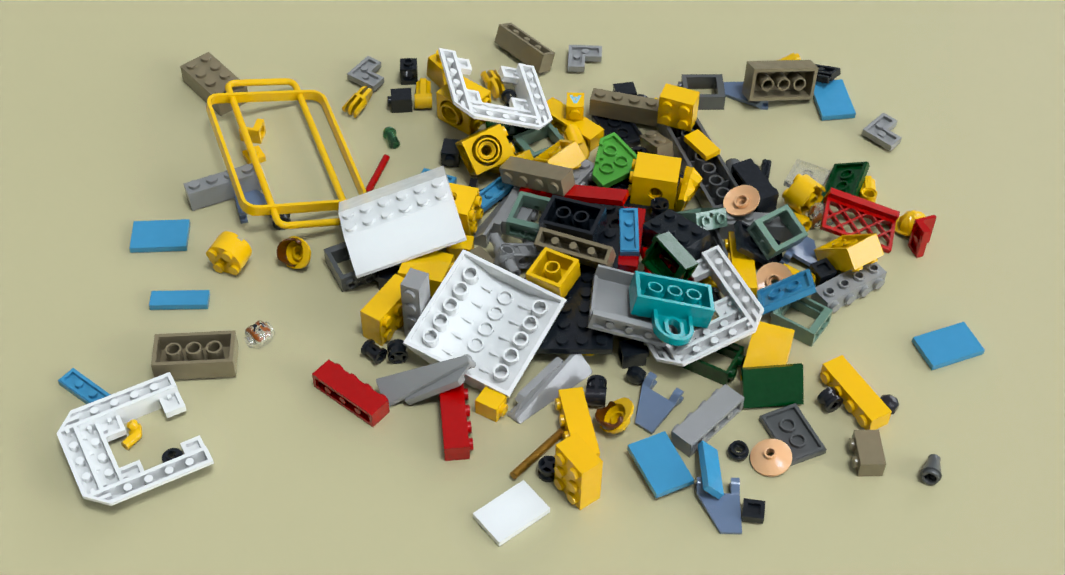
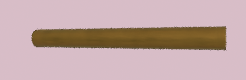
(537, 453)

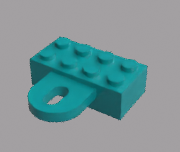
(671, 303)

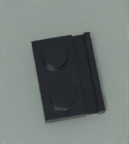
(827, 73)

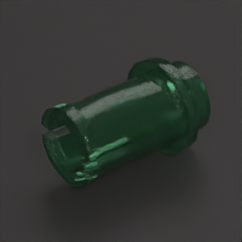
(390, 134)

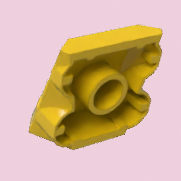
(687, 188)

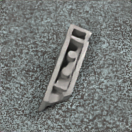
(493, 222)
(425, 381)
(545, 385)

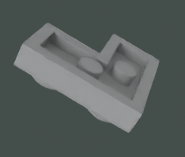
(580, 53)
(365, 74)
(880, 132)

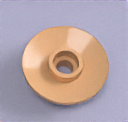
(741, 200)
(771, 271)
(774, 464)

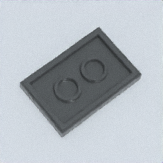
(793, 428)

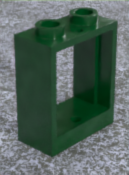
(677, 252)
(715, 373)

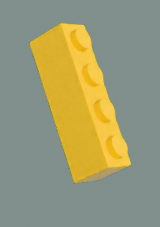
(590, 131)
(742, 263)
(856, 393)
(576, 416)

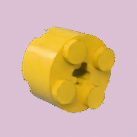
(803, 194)
(229, 253)

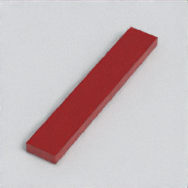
(590, 194)

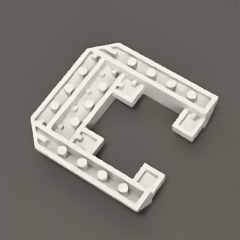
(525, 111)
(736, 313)
(92, 426)

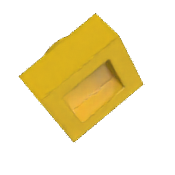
(260, 155)

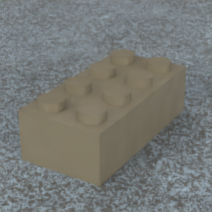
(209, 76)
(779, 80)
(195, 354)

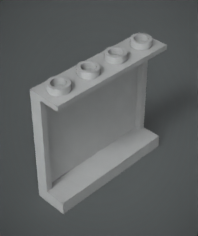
(611, 307)

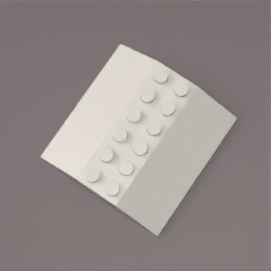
(400, 222)
(489, 318)

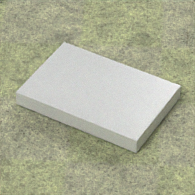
(511, 513)

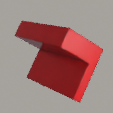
(921, 234)

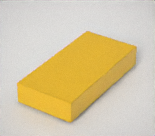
(701, 145)

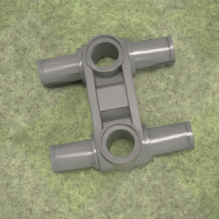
(513, 255)

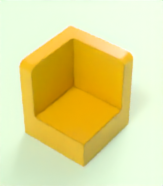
(257, 132)

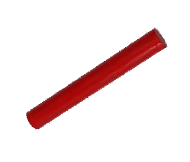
(377, 173)

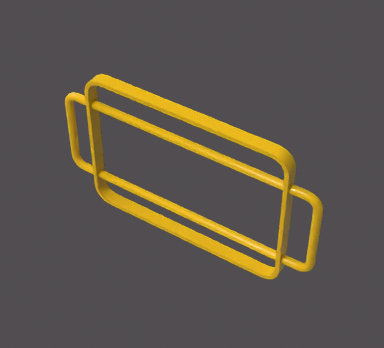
(290, 95)

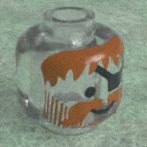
(815, 215)
(259, 334)

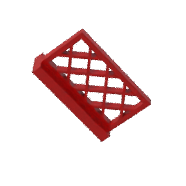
(861, 209)

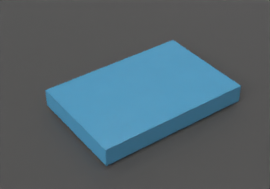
(833, 100)
(160, 236)
(786, 291)
(948, 345)
(660, 464)

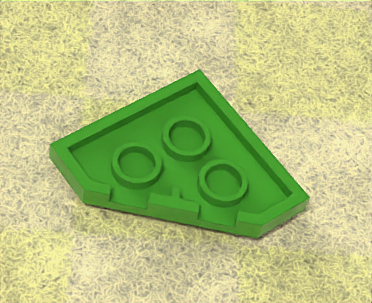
(612, 161)

